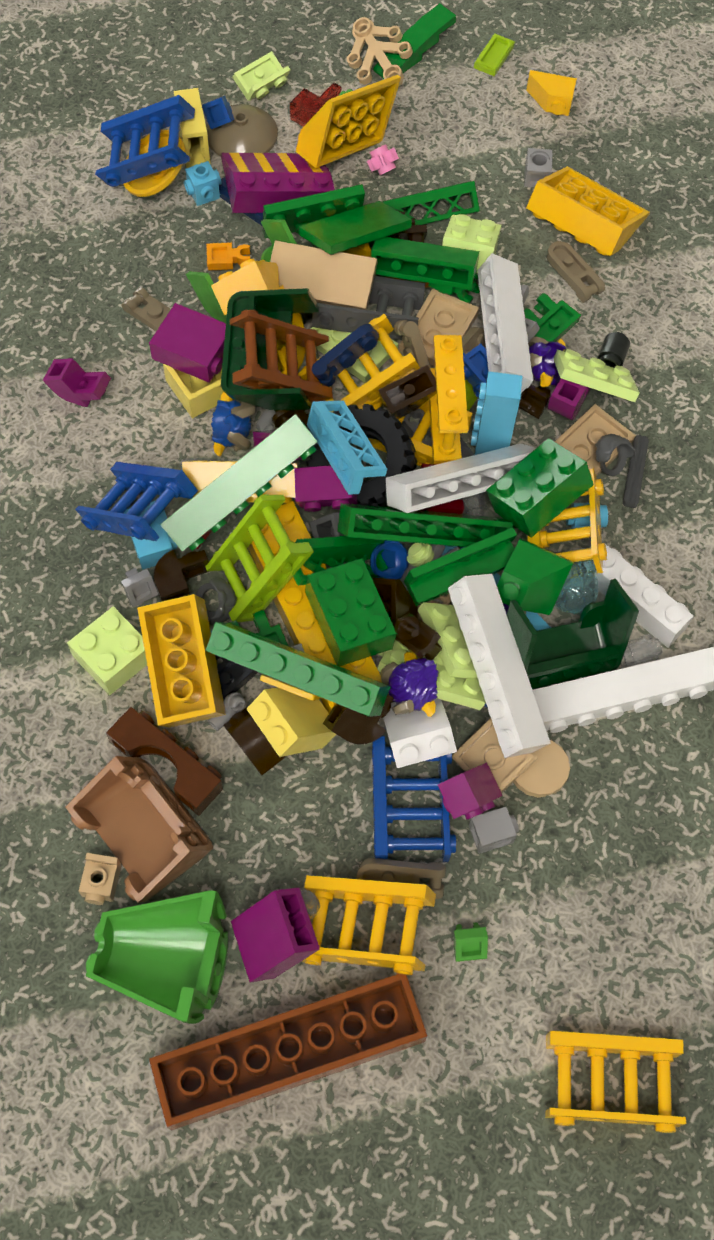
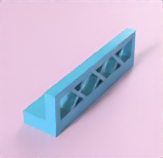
(337, 448)

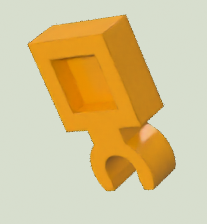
(222, 255)

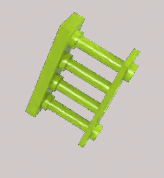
(278, 568)

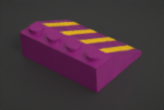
(270, 179)

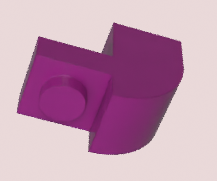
(74, 384)
(568, 398)

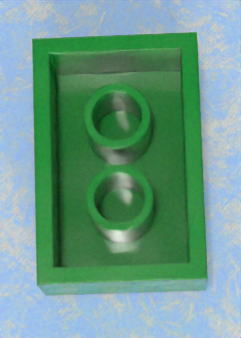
(540, 487)
(350, 612)

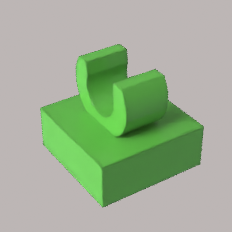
(470, 943)

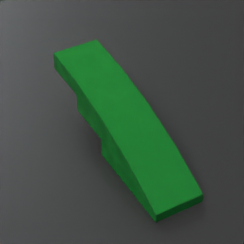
(421, 37)

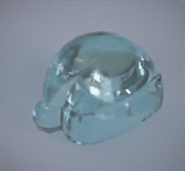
(579, 588)

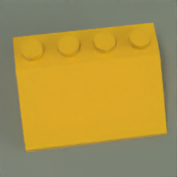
(348, 123)
(586, 210)

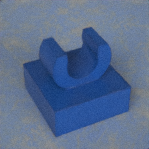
(218, 112)

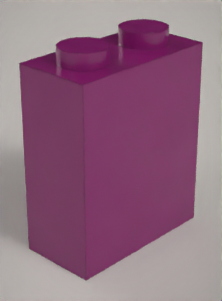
(190, 343)
(274, 934)

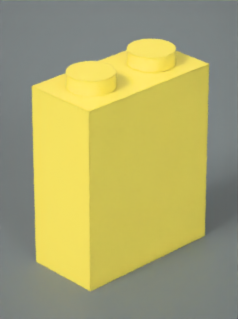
(194, 130)
(290, 721)

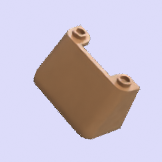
(140, 825)

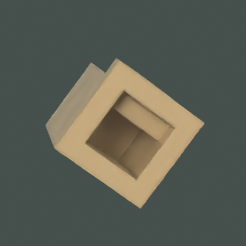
(105, 890)

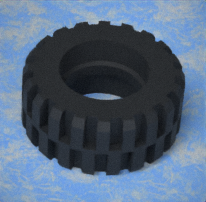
(399, 447)

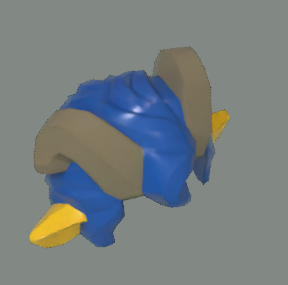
(231, 424)

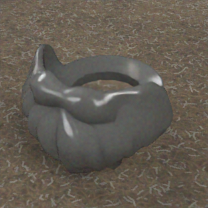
(606, 446)
(226, 598)

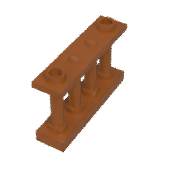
(255, 377)

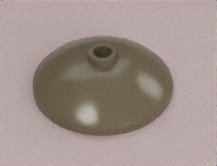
(249, 133)

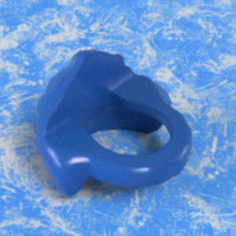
(395, 558)

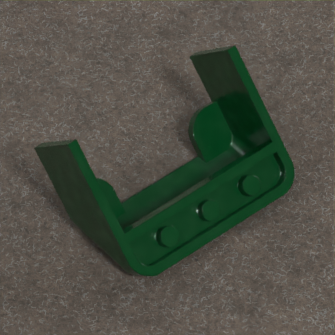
(277, 305)
(578, 648)

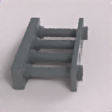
(384, 293)

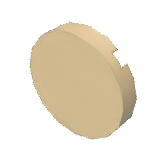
(547, 773)

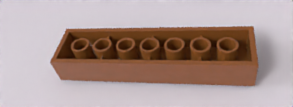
(287, 1050)

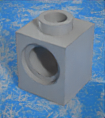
(537, 166)
(493, 829)

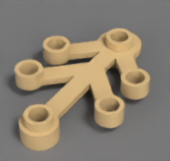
(364, 31)

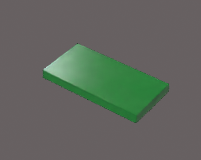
(355, 227)

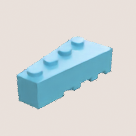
(496, 412)

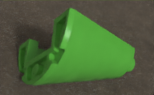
(164, 953)

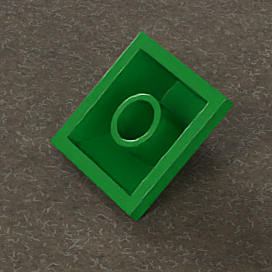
(533, 578)

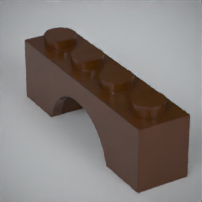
(137, 737)

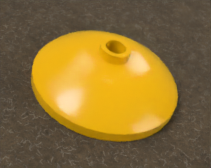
(158, 181)

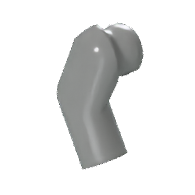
(265, 421)
(233, 704)

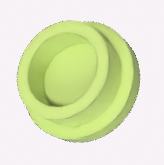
(420, 554)

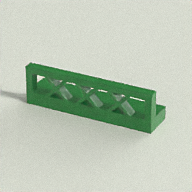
(434, 195)
(338, 550)
(480, 558)

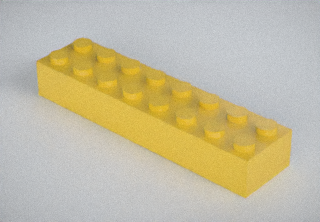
(295, 606)

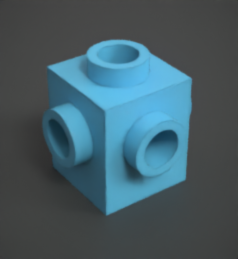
(202, 183)

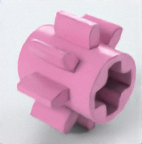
(382, 159)

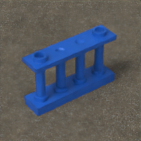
(137, 124)
(137, 479)
(383, 813)

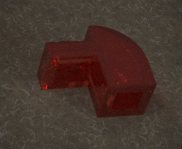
(307, 104)

